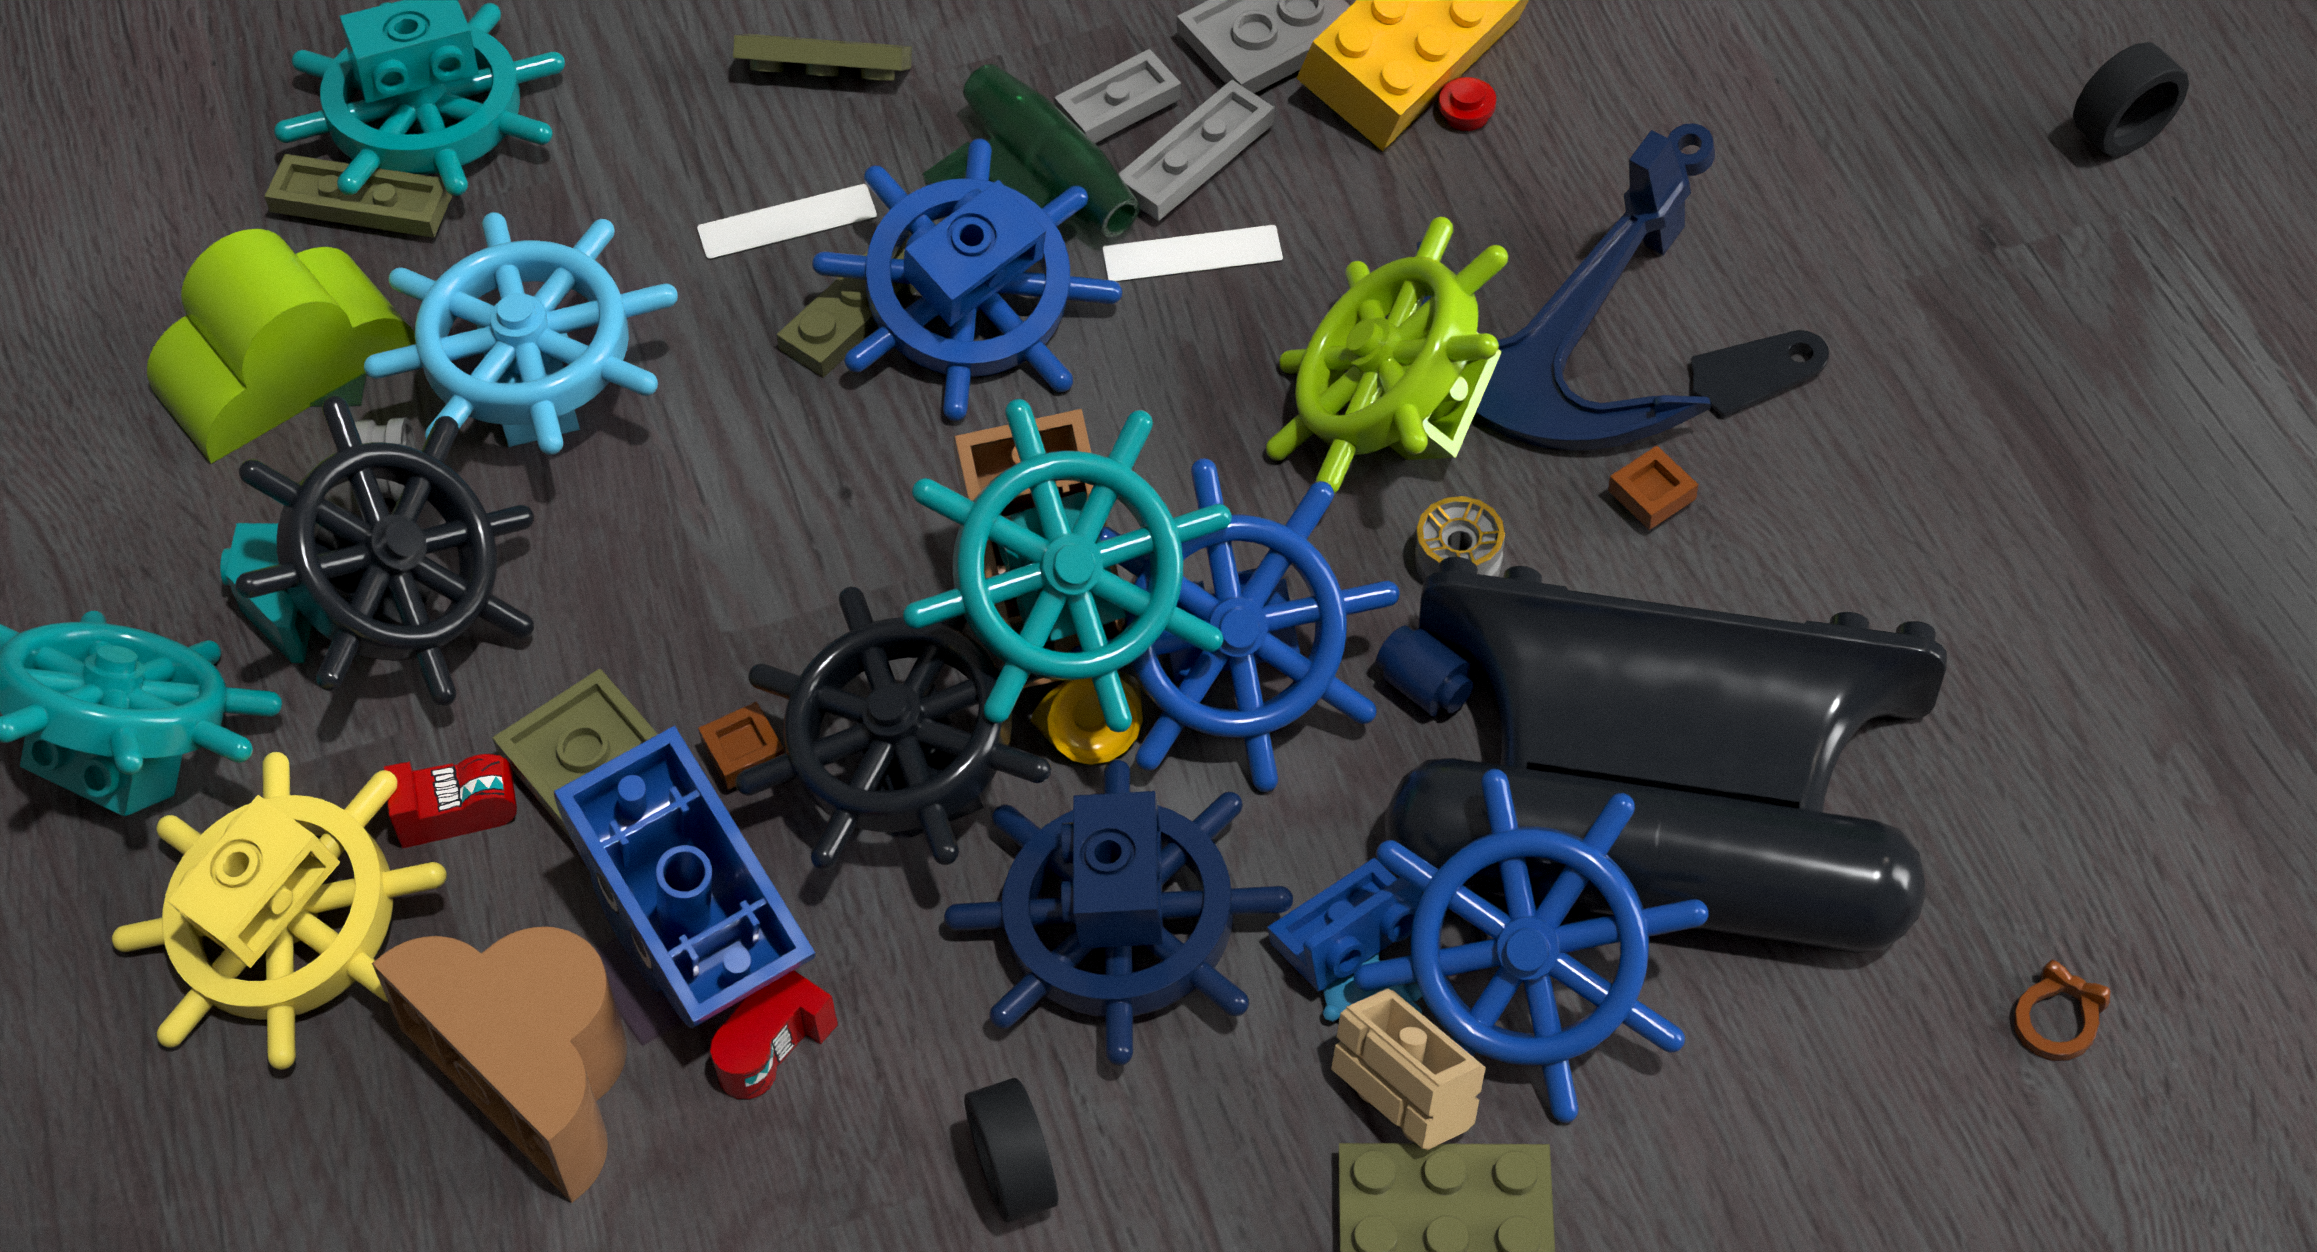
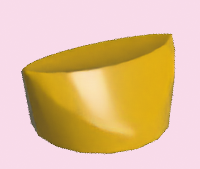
(1076, 725)

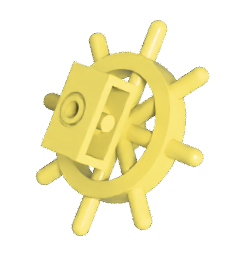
(259, 889)

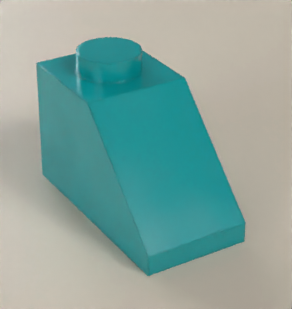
(274, 613)

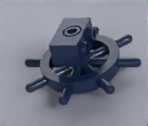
(1113, 893)

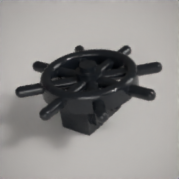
(370, 575)
(902, 730)

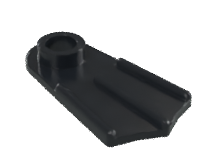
(1756, 369)

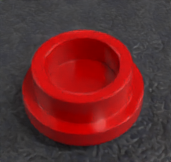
(1467, 103)

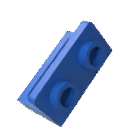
(1346, 924)

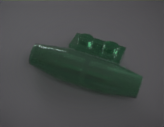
(1039, 152)

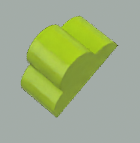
(266, 337)

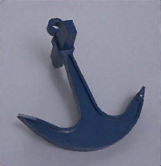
(1528, 387)

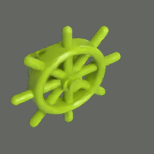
(1420, 359)

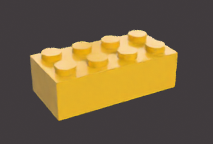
(1394, 56)

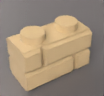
(1408, 1068)

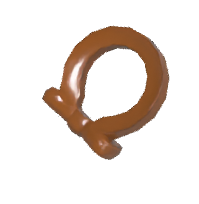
(2057, 979)

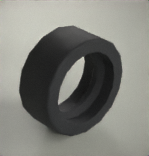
(2130, 99)
(1011, 1149)

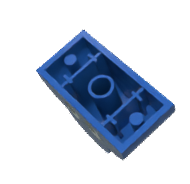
(680, 879)

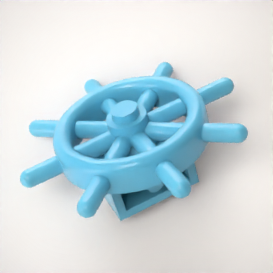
(523, 334)

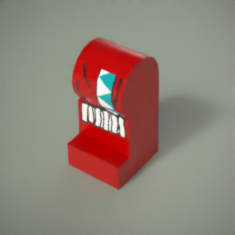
(451, 799)
(767, 1031)

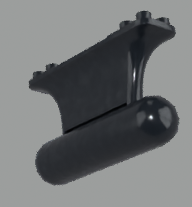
(1710, 729)

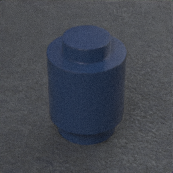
(1425, 670)

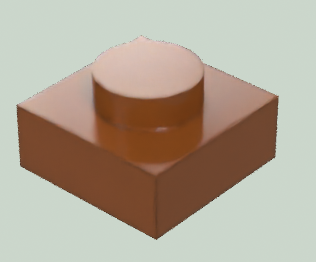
(1653, 487)
(740, 742)

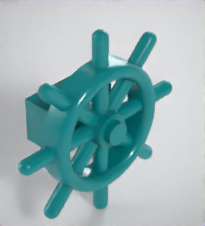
(417, 69)
(1064, 568)
(117, 708)

